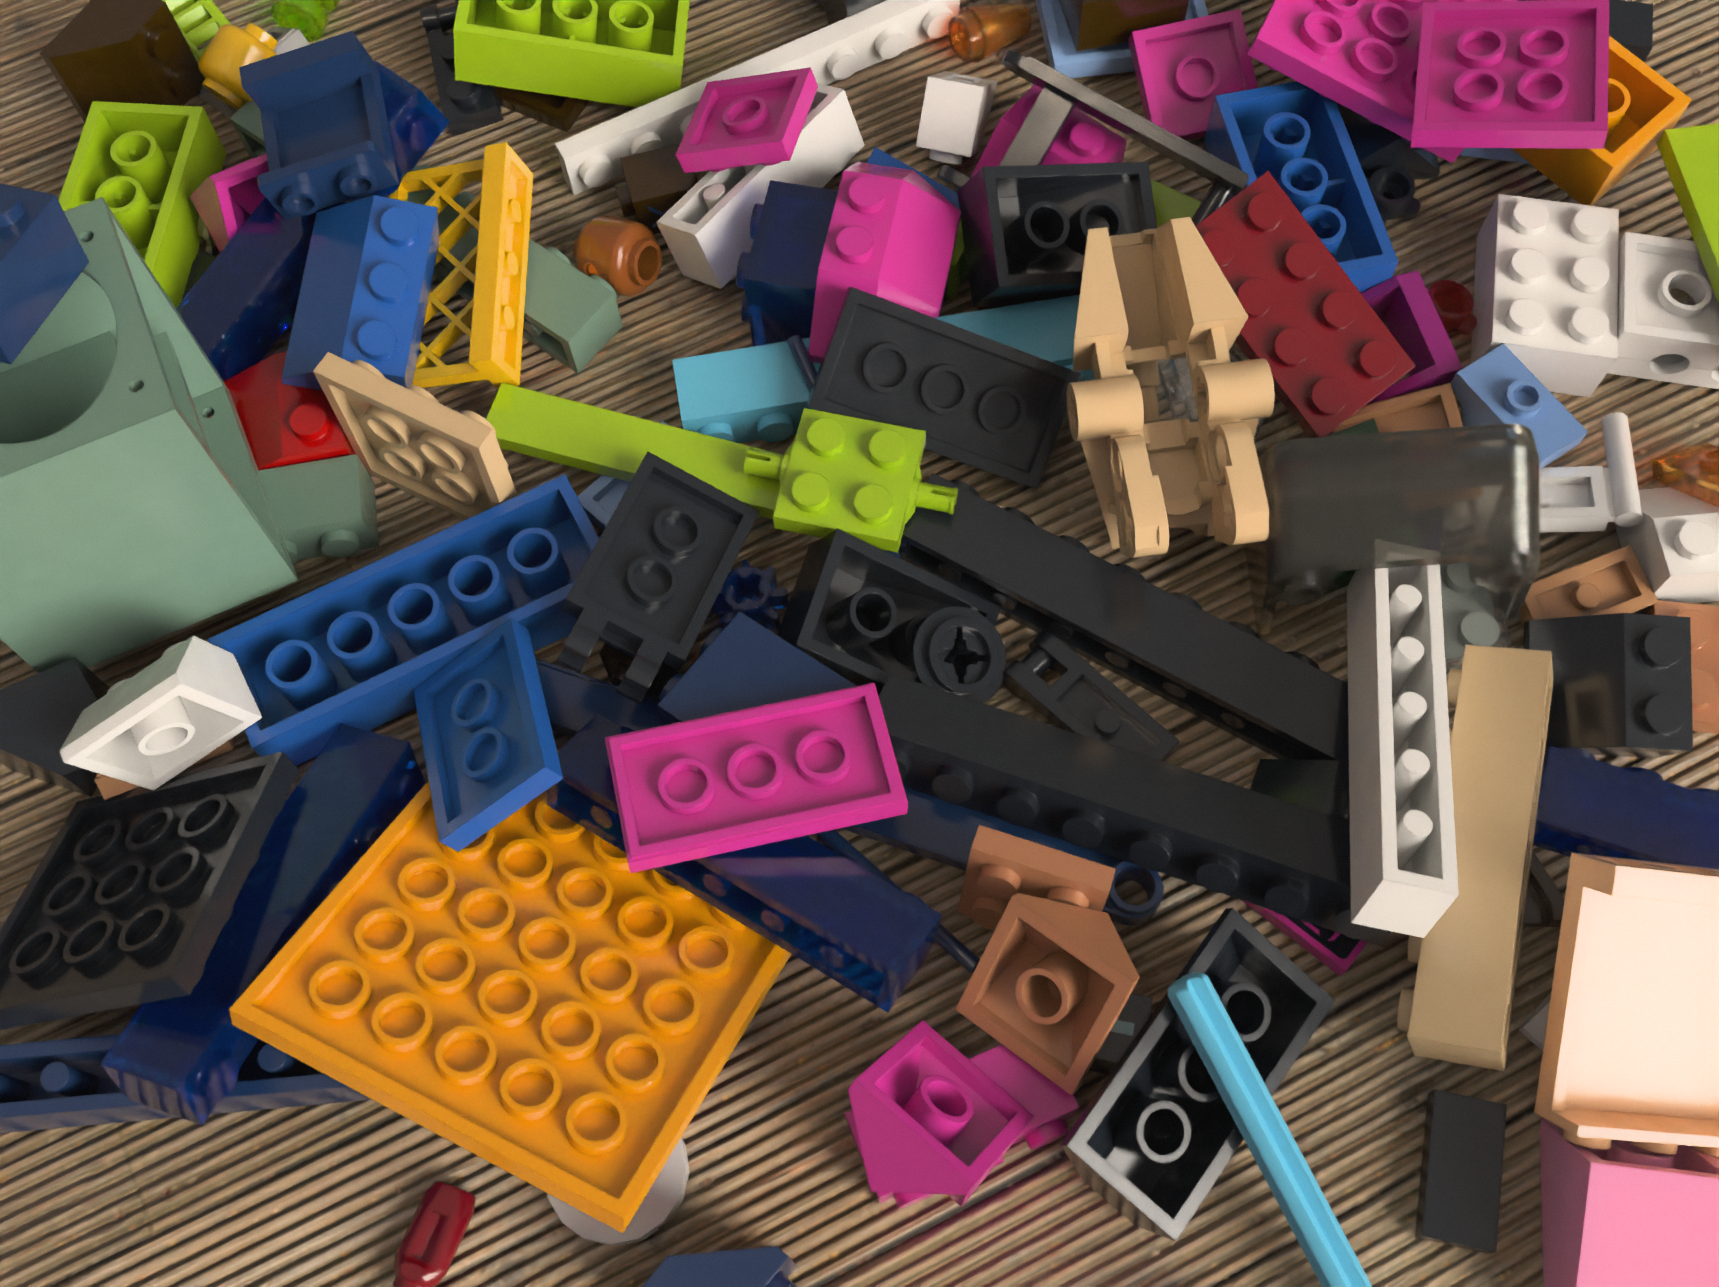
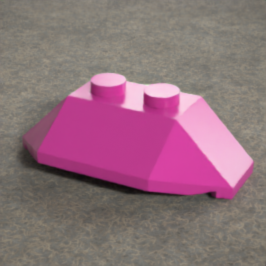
(886, 239)

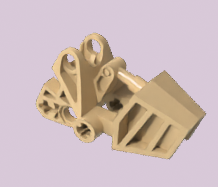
(1150, 302)

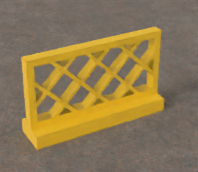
(498, 265)

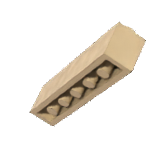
(1473, 950)

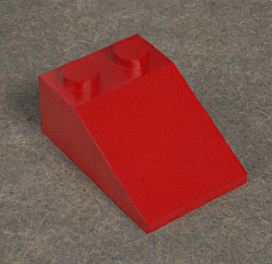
(284, 420)

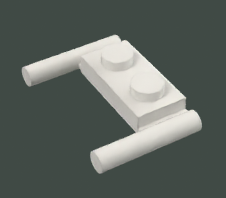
(1593, 495)

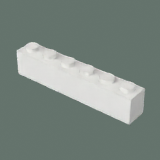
(1399, 751)

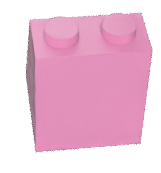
(1627, 1215)

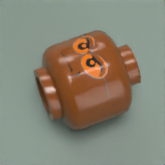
(619, 253)

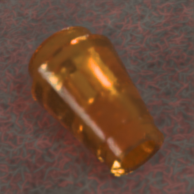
(987, 28)

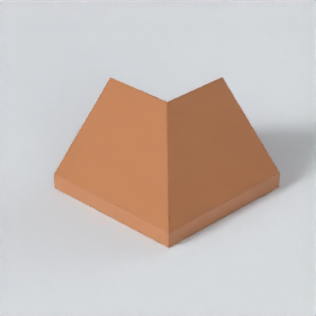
(1051, 986)

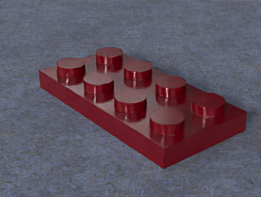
(1302, 309)

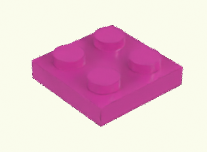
(1187, 65)
(747, 121)

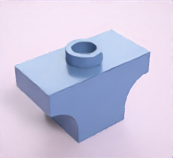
(1506, 392)

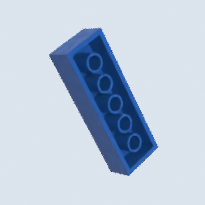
(383, 630)

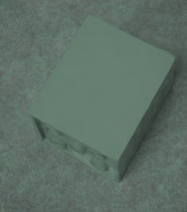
(114, 481)

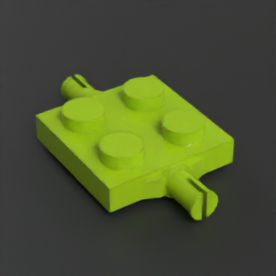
(850, 479)

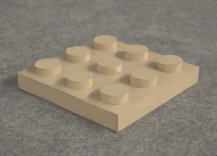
(416, 440)

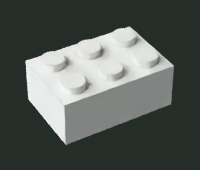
(1549, 289)

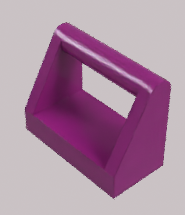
(1418, 330)

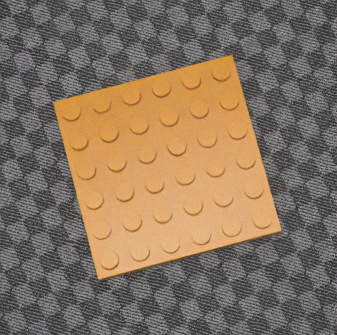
(520, 999)

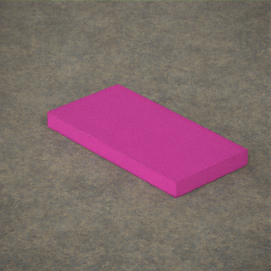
(754, 777)

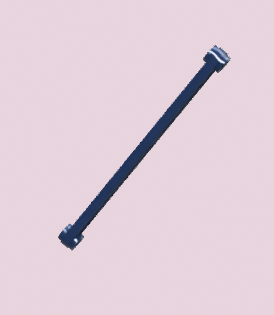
(928, 829)

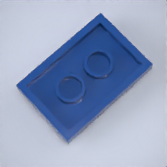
(486, 735)

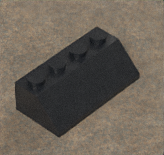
(1158, 1121)

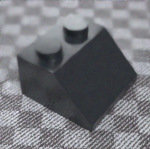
(1618, 683)

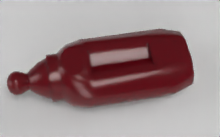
(433, 1236)

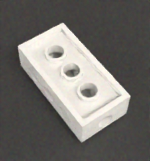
(1665, 313)

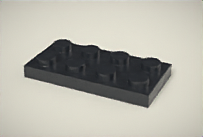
(961, 388)

